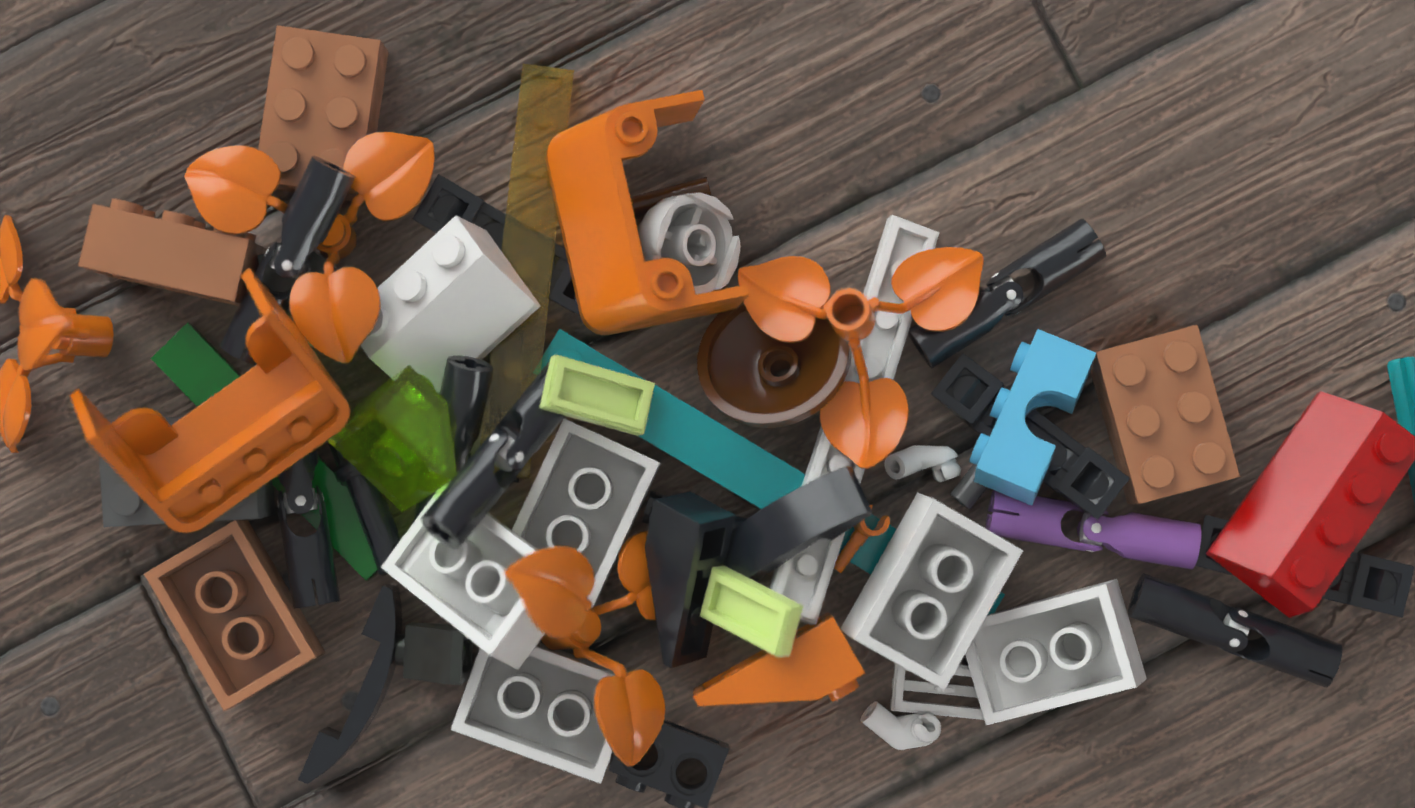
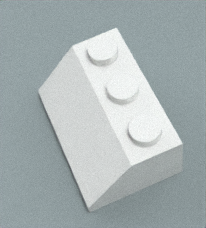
(448, 302)

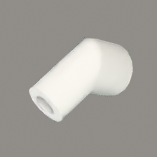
(919, 457)
(904, 730)

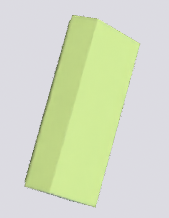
(597, 395)
(751, 611)

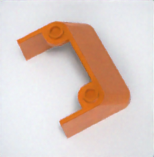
(599, 229)
(233, 438)

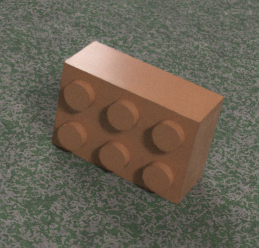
(320, 99)
(168, 252)
(1163, 415)
(234, 613)

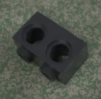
(673, 746)

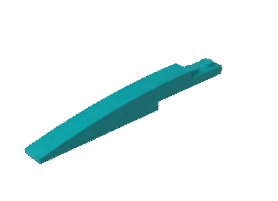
(720, 451)

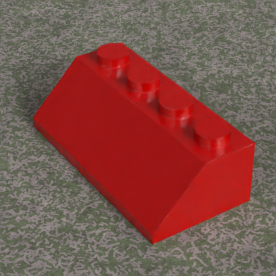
(1314, 502)

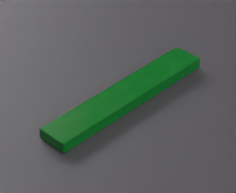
(200, 374)

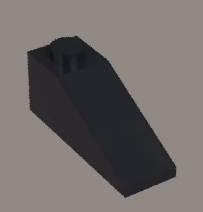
(681, 548)

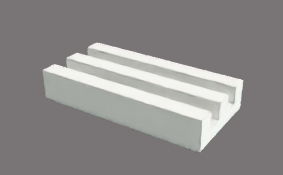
(900, 685)

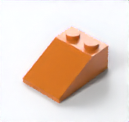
(817, 667)

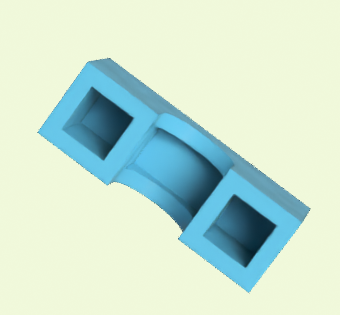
(1048, 375)

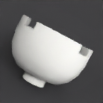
(697, 234)

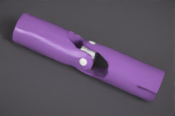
(1129, 535)

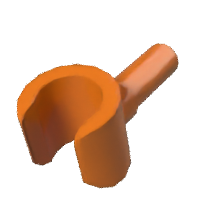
(857, 539)

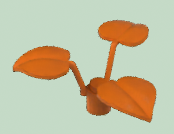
(788, 295)
(335, 307)
(42, 328)
(555, 595)

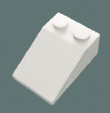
(470, 584)
(1054, 653)

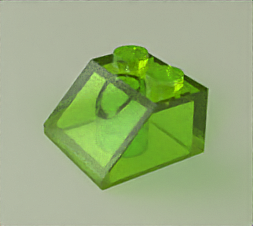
(401, 439)

